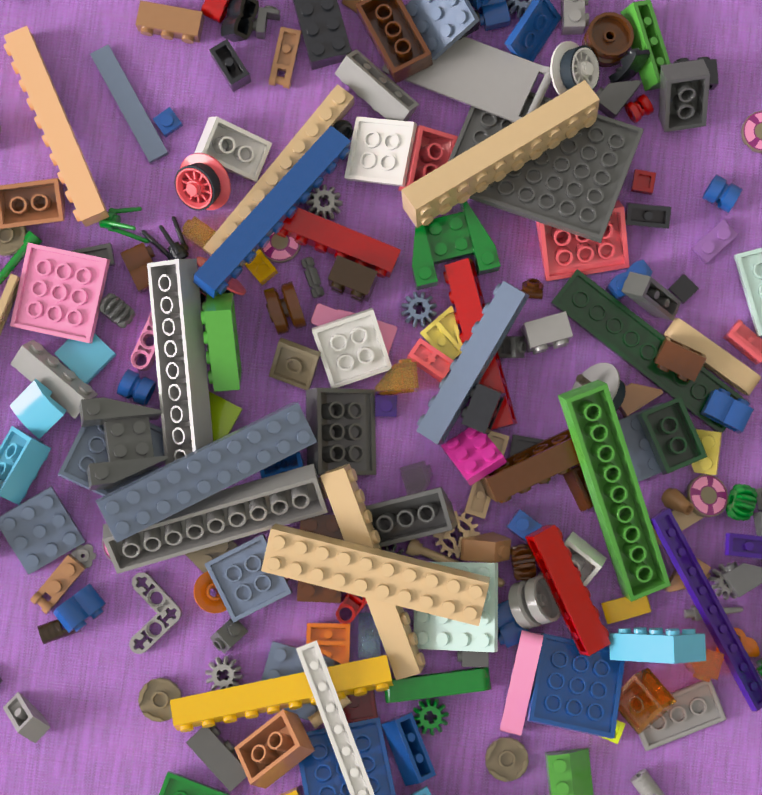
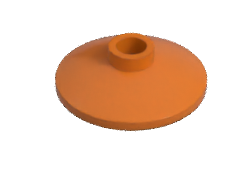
(202, 595)

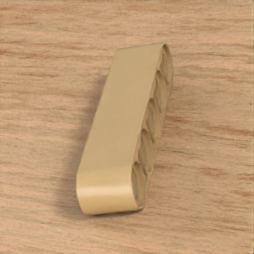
(717, 359)

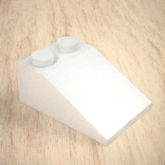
(234, 148)
(584, 557)

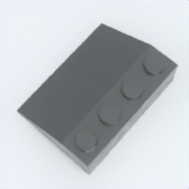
(343, 429)

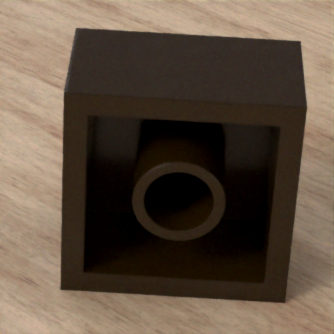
(352, 279)

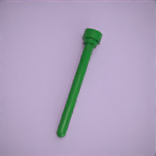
(19, 255)

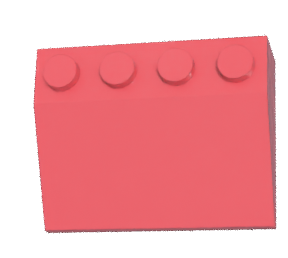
(566, 252)

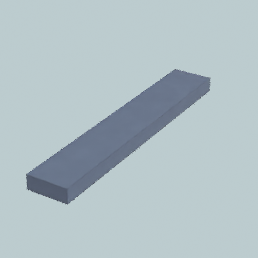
(129, 104)

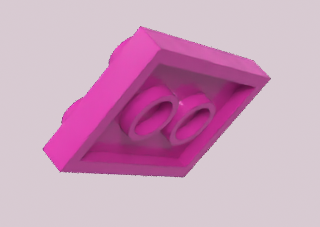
(473, 454)

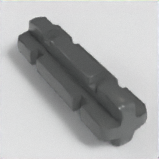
(312, 277)

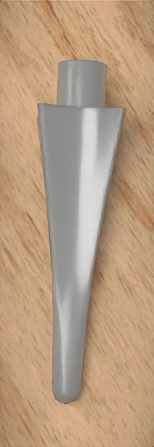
(694, 614)

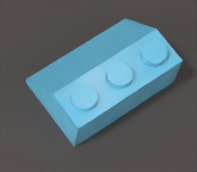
(19, 463)

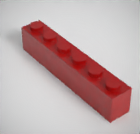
(341, 241)
(568, 590)

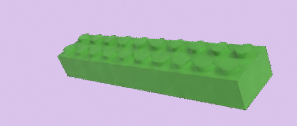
(614, 489)

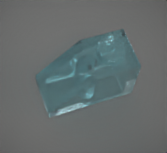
(368, 637)

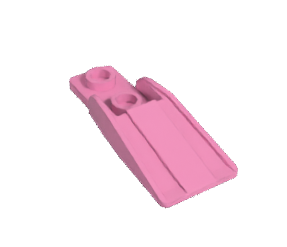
(324, 314)

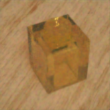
(197, 232)

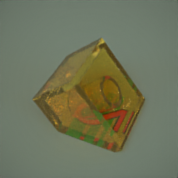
(399, 379)

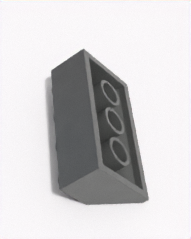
(412, 516)

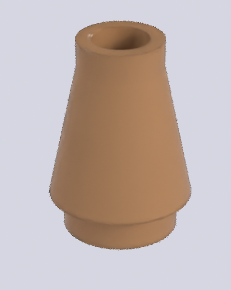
(677, 501)

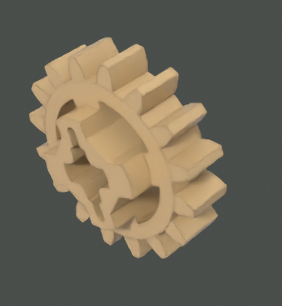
(465, 533)

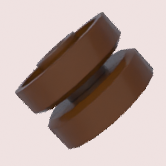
(609, 37)
(284, 308)

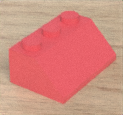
(429, 152)

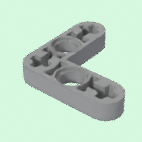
(160, 609)

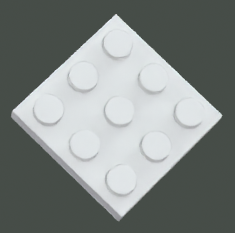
(380, 151)
(352, 348)

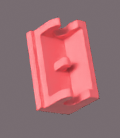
(745, 341)
(430, 360)

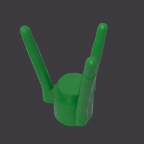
(113, 223)

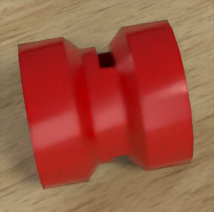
(639, 108)

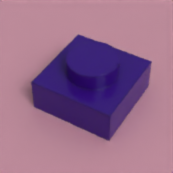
(386, 406)

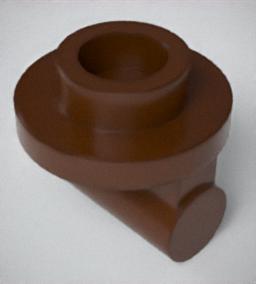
(533, 288)

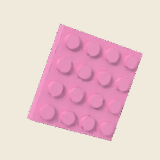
(60, 293)

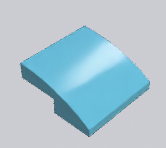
(85, 358)
(37, 408)

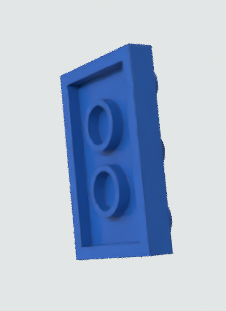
(533, 29)

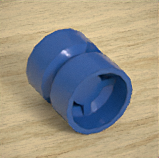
(722, 193)
(133, 386)

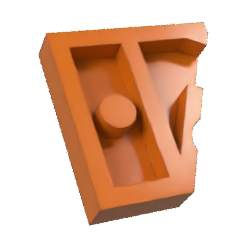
(332, 640)

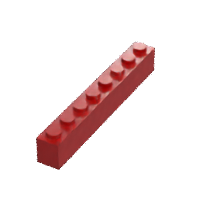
(469, 304)

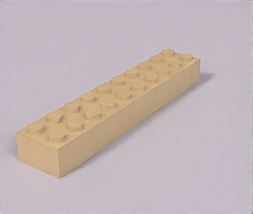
(500, 154)
(375, 574)

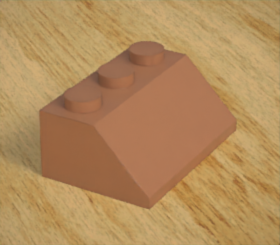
(31, 203)

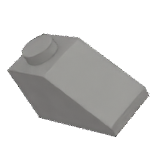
(26, 718)

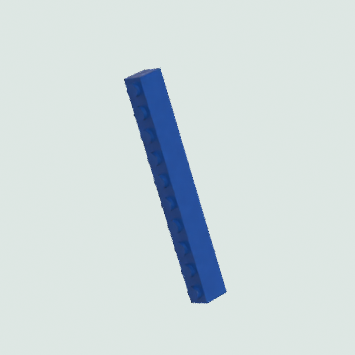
(271, 212)

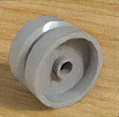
(532, 603)

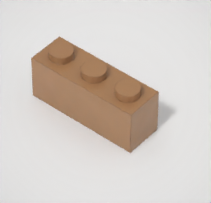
(170, 22)

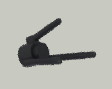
(176, 250)

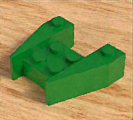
(448, 240)

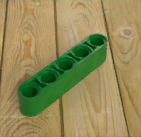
(439, 684)

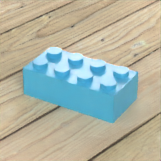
(657, 645)

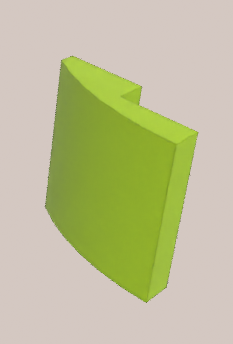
(223, 416)

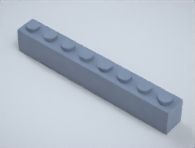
(472, 362)

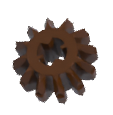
(522, 562)

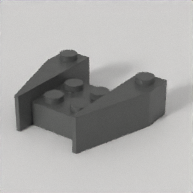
(126, 440)

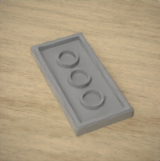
(695, 709)

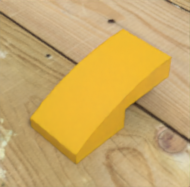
(261, 268)
(623, 608)

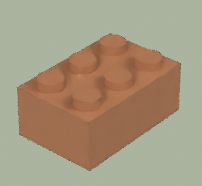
(274, 749)

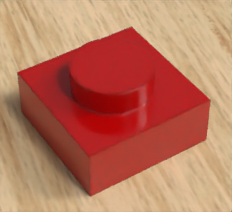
(643, 182)

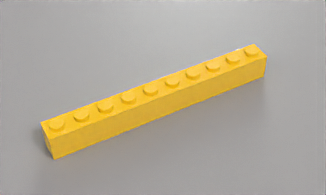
(276, 694)

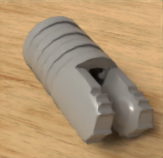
(645, 784)

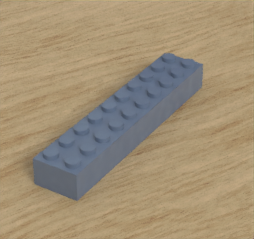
(205, 471)

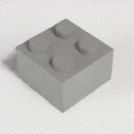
(547, 332)

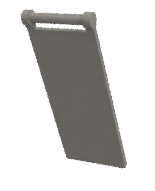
(484, 78)

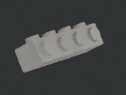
(573, 17)
(375, 87)
(66, 387)

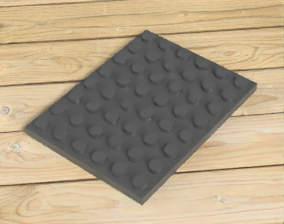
(567, 185)

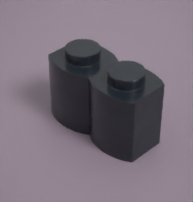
(239, 19)

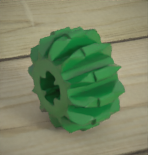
(741, 502)
(435, 710)

